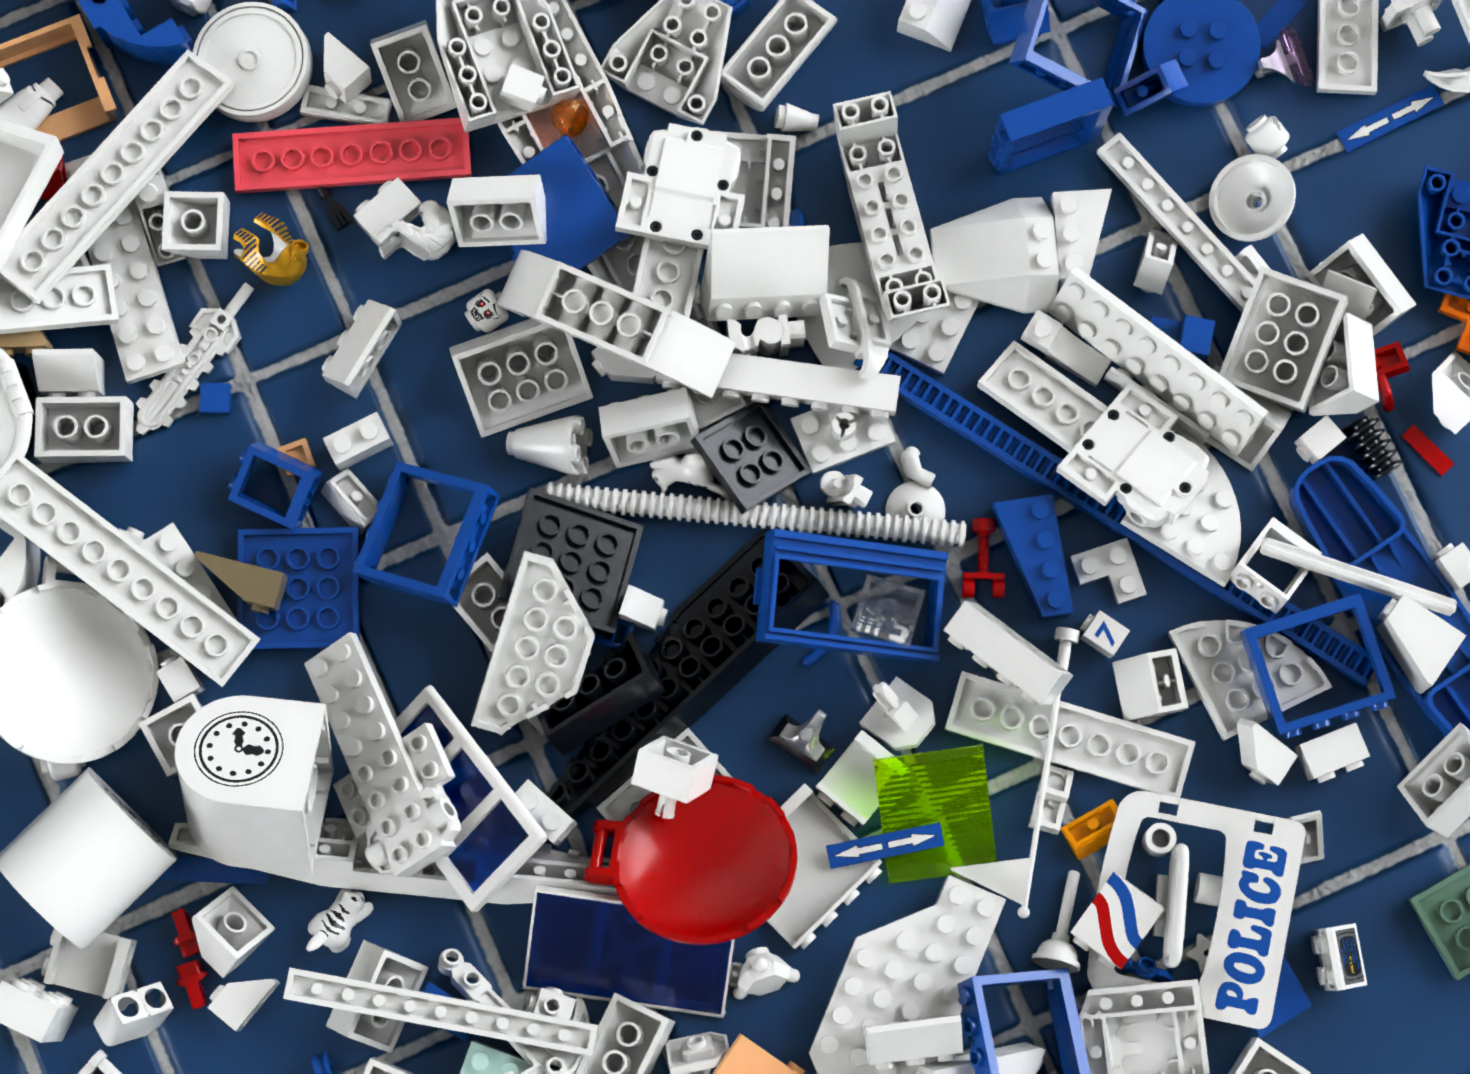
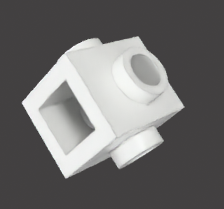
(551, 1003)

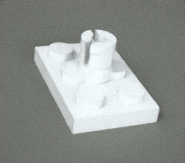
(838, 436)

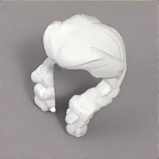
(424, 242)

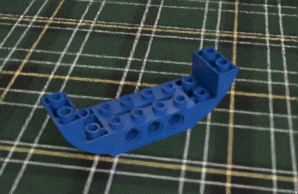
(120, 28)

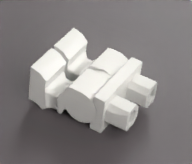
(768, 336)

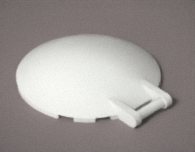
(72, 672)

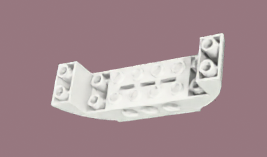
(886, 207)
(617, 321)

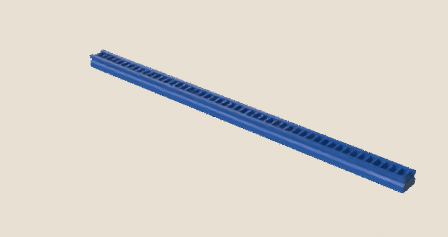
(1041, 467)

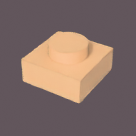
(300, 450)

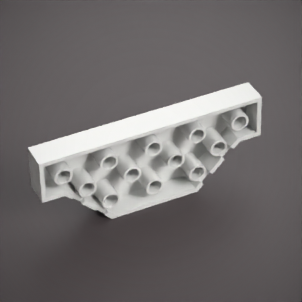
(905, 975)

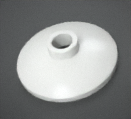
(915, 493)

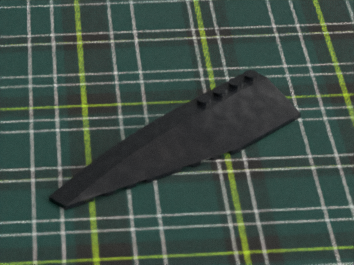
(698, 663)

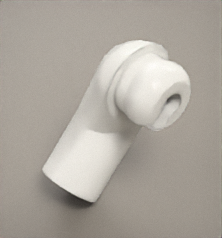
(912, 467)

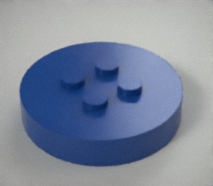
(1212, 43)

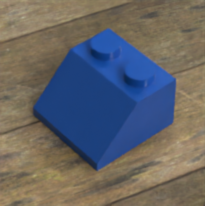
(1005, 18)

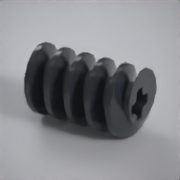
(1372, 447)

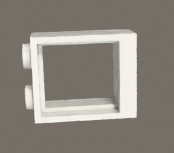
(1256, 585)

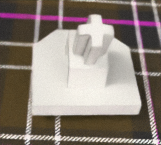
(899, 715)
(696, 1053)

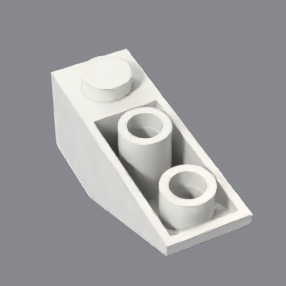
(150, 206)

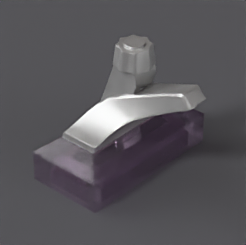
(1287, 60)

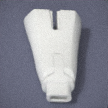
(31, 105)

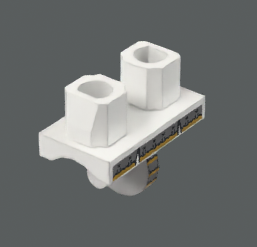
(844, 489)

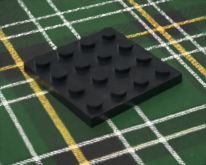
(587, 545)

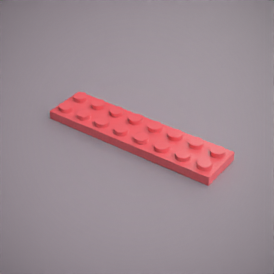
(350, 155)

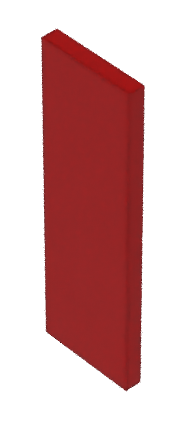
(1427, 450)

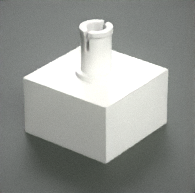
(674, 772)

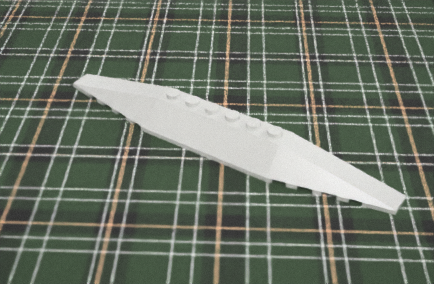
(343, 864)

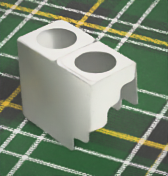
(117, 1028)

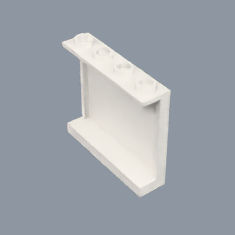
(816, 887)

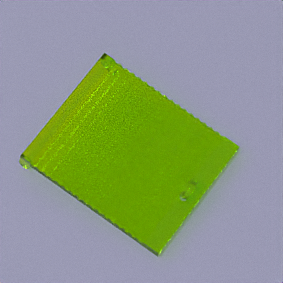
(932, 789)

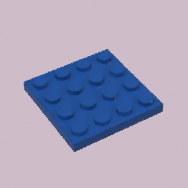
(320, 590)

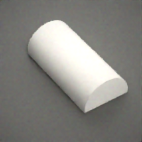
(776, 51)

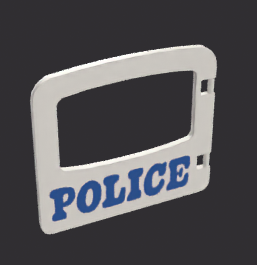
(1252, 909)

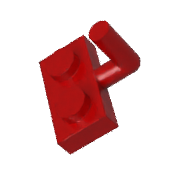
(1389, 362)

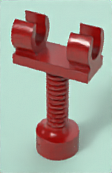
(983, 528)

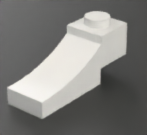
(1065, 348)

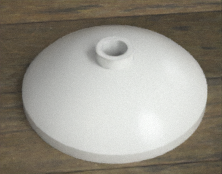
(1238, 190)

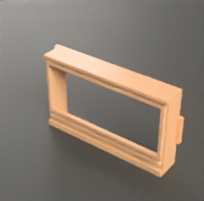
(80, 117)

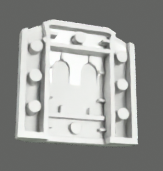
(764, 177)
(1145, 1029)

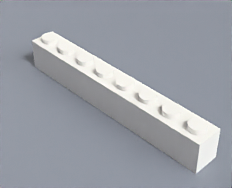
(805, 384)

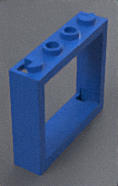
(1121, 60)
(1050, 126)
(464, 548)
(1322, 719)
(1062, 1010)

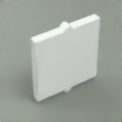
(1359, 294)

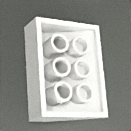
(765, 272)
(1283, 339)
(519, 375)

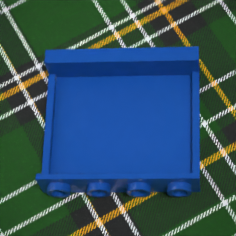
(578, 207)

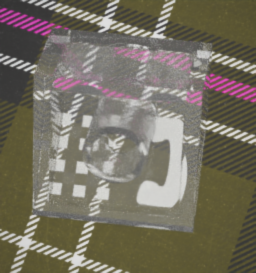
(888, 610)

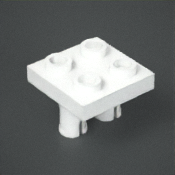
(1416, 14)

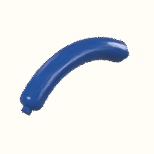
(833, 629)

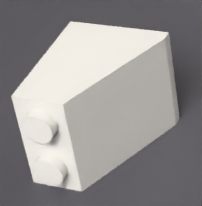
(1418, 640)

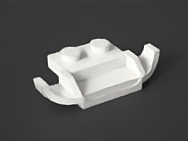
(857, 325)

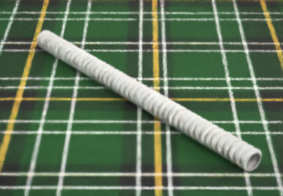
(764, 515)

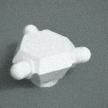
(763, 974)

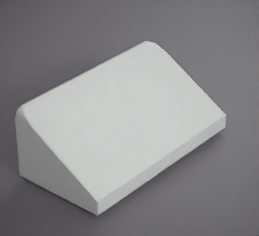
(351, 499)

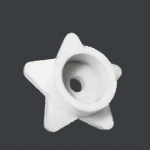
(1197, 952)

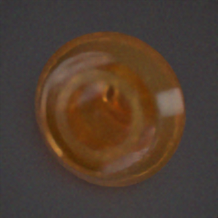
(570, 117)

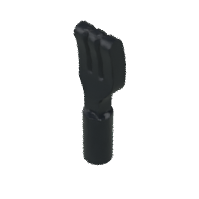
(334, 209)

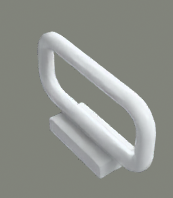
(1172, 894)

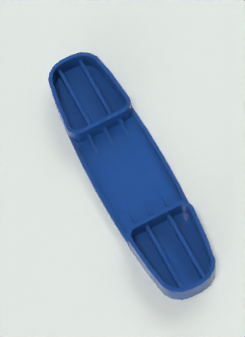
(1358, 525)

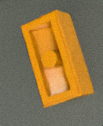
(1090, 830)

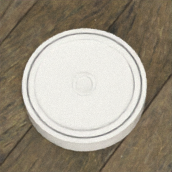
(262, 56)

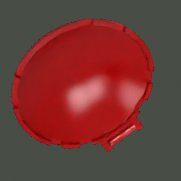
(705, 871)

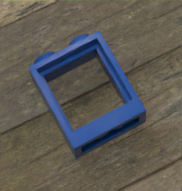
(303, 495)

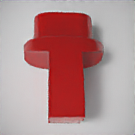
(187, 938)
(190, 975)

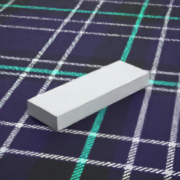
(359, 111)

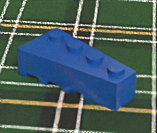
(1035, 545)

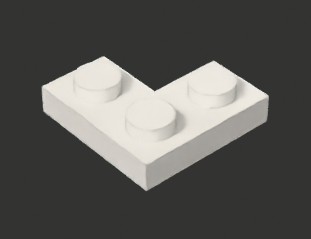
(1115, 563)

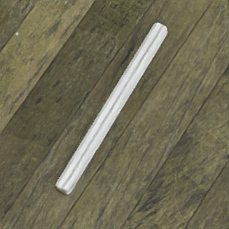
(1356, 575)

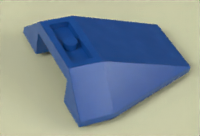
(1444, 232)

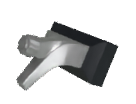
(803, 740)

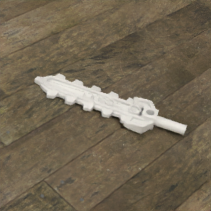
(213, 333)

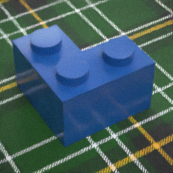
(1191, 333)

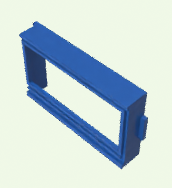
(854, 555)

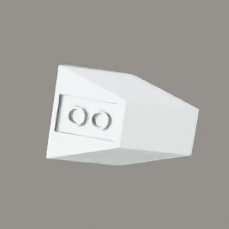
(482, 42)

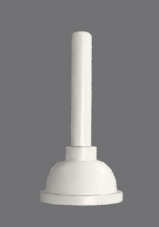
(1057, 951)

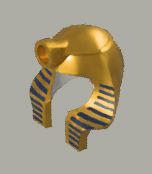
(288, 256)

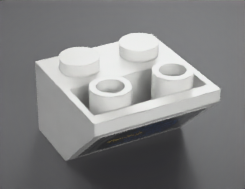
(1338, 957)

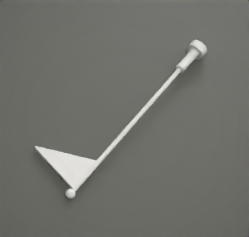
(1014, 876)

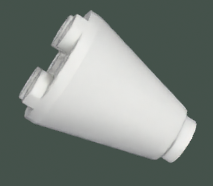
(553, 444)

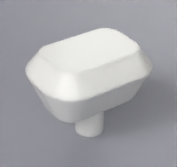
(734, 973)

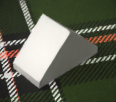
(1313, 844)

